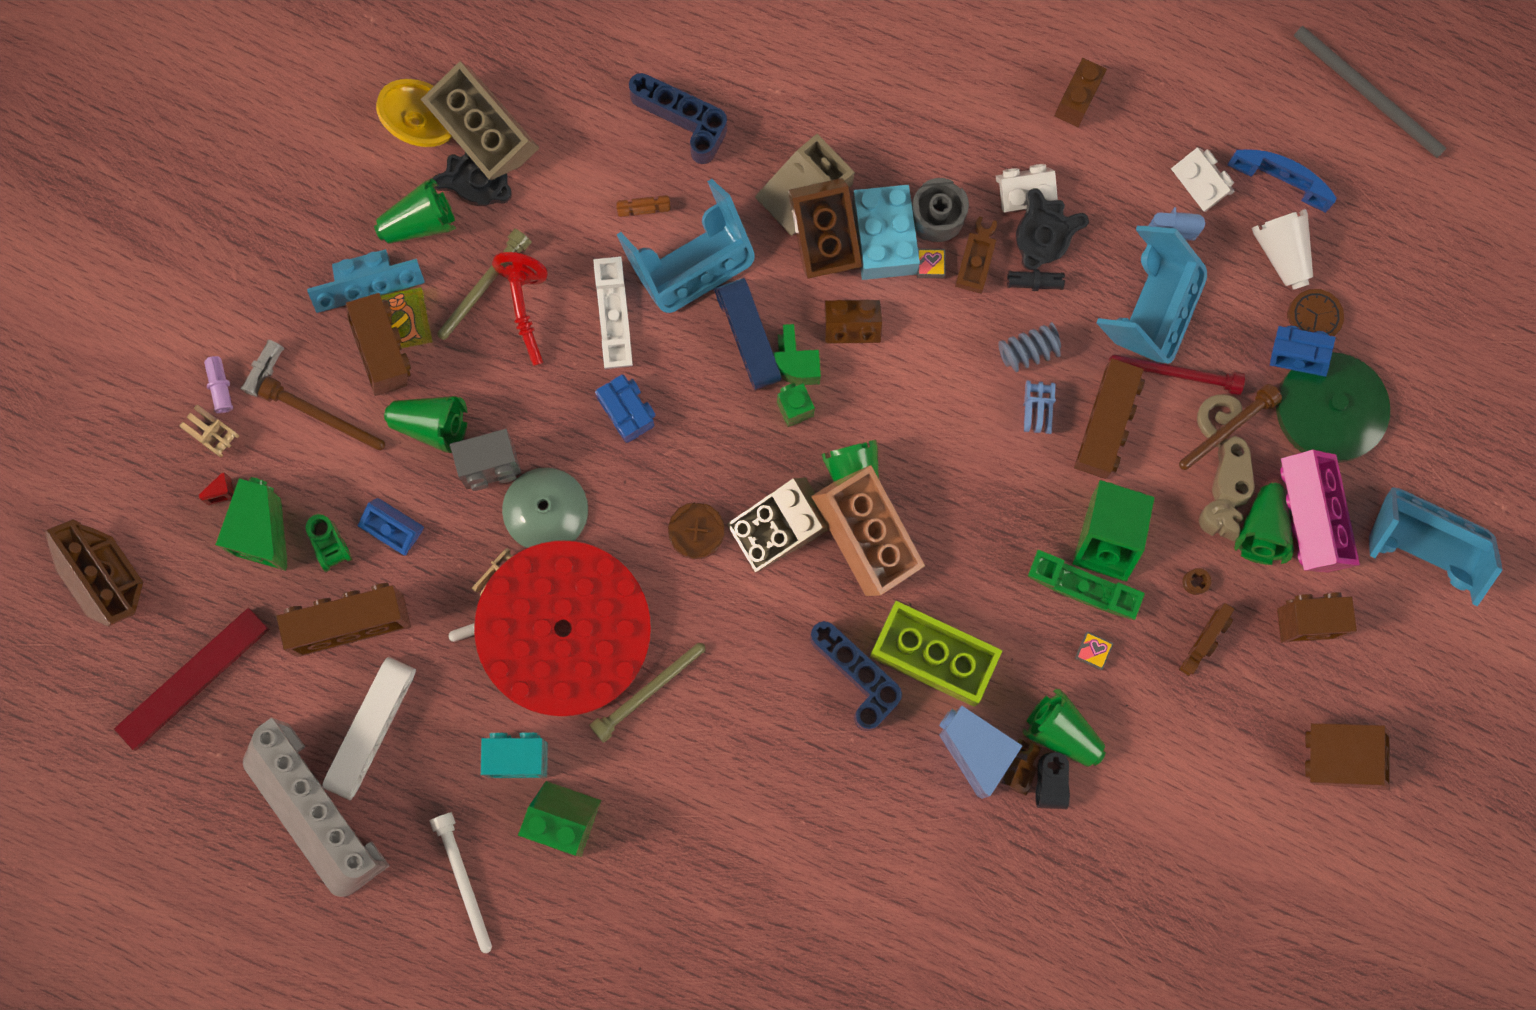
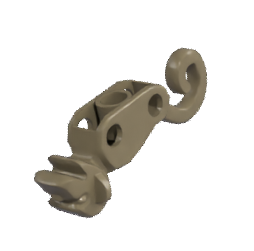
(1231, 475)

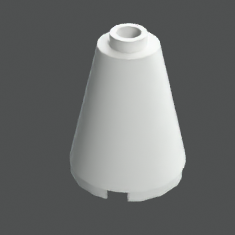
(1288, 247)

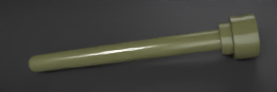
(516, 243)
(605, 726)

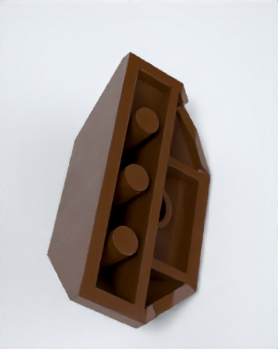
(95, 571)

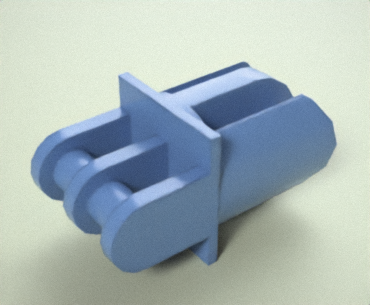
(1186, 223)
(1039, 404)

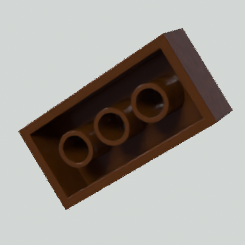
(343, 620)

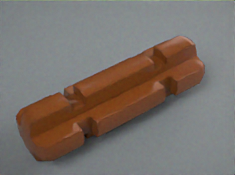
(643, 206)

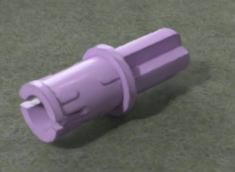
(218, 385)

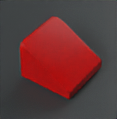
(218, 490)

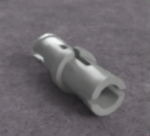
(262, 368)

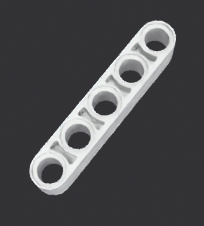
(369, 728)

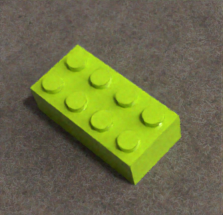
(935, 654)

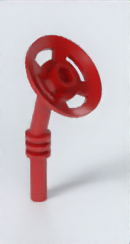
(518, 275)

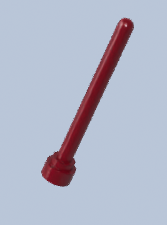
(1232, 382)

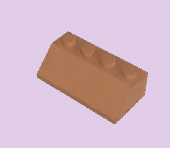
(868, 531)

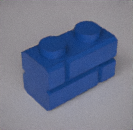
(1302, 350)
(625, 408)

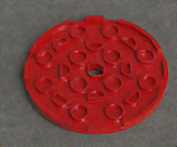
(519, 637)

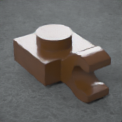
(1021, 770)

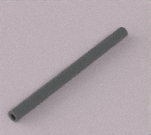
(1370, 92)

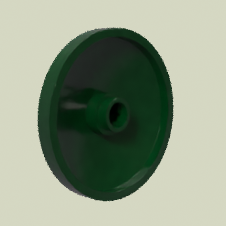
(1335, 412)

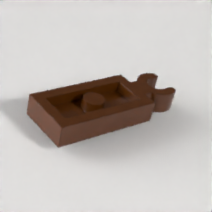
(977, 258)
(1206, 643)

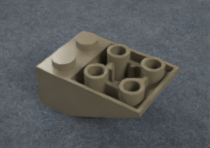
(809, 165)
(778, 524)

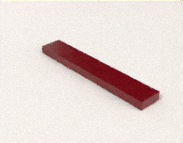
(191, 679)

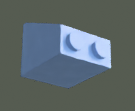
(978, 749)

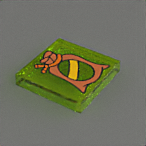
(410, 316)

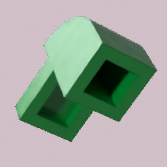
(795, 365)

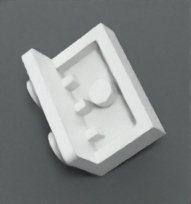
(1203, 178)
(1016, 184)

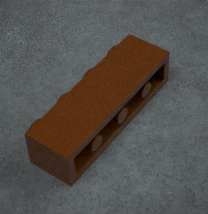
(1109, 419)

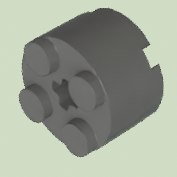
(953, 209)

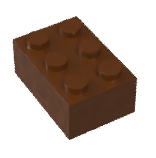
(825, 228)
(378, 343)

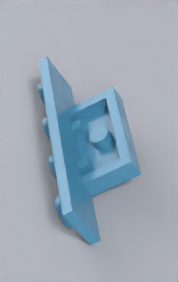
(364, 277)

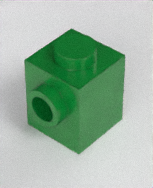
(795, 404)

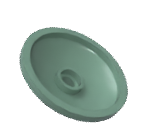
(559, 522)

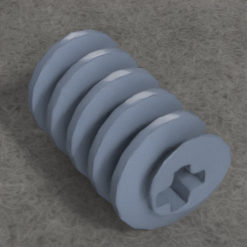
(1030, 347)

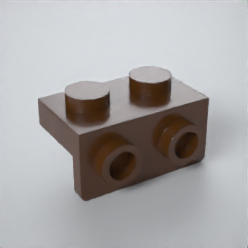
(853, 321)

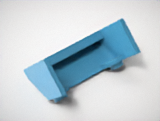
(700, 263)
(1166, 300)
(1440, 538)

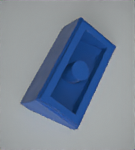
(390, 526)

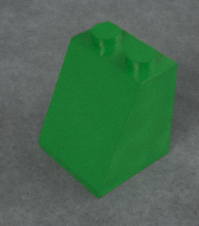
(255, 525)
(1114, 530)
(560, 818)

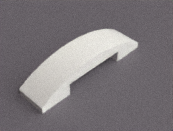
(613, 312)

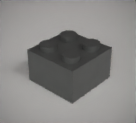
(486, 460)

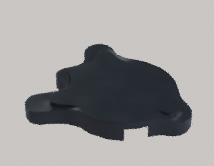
(471, 184)
(1045, 231)

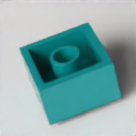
(514, 756)

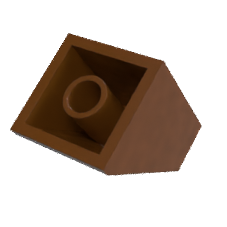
(1348, 756)

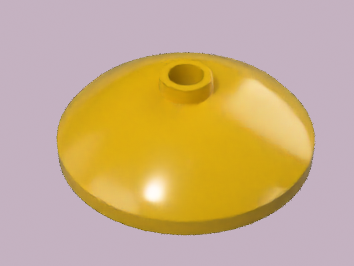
(407, 116)

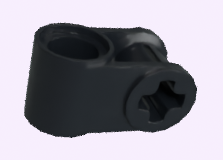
(1052, 785)

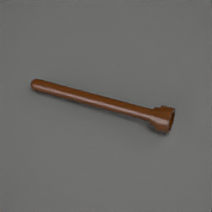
(272, 390)
(1266, 398)

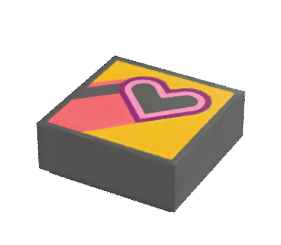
(931, 263)
(1093, 651)

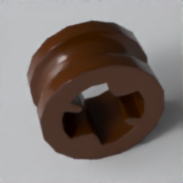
(1196, 573)

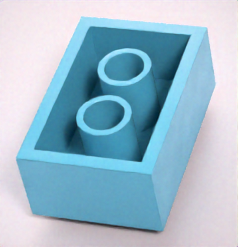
(885, 232)

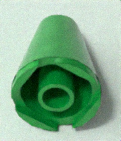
(416, 215)
(429, 420)
(851, 459)
(1267, 528)
(1063, 729)

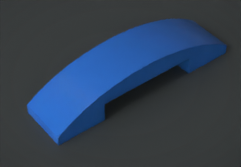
(1316, 191)

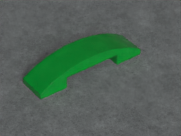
(1085, 587)

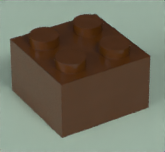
(1316, 618)

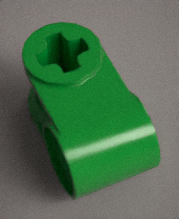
(330, 547)

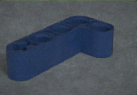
(674, 112)
(748, 333)
(851, 670)

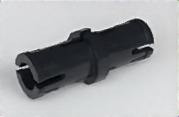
(1035, 280)

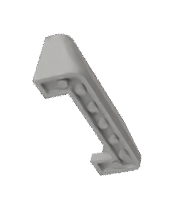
(308, 811)

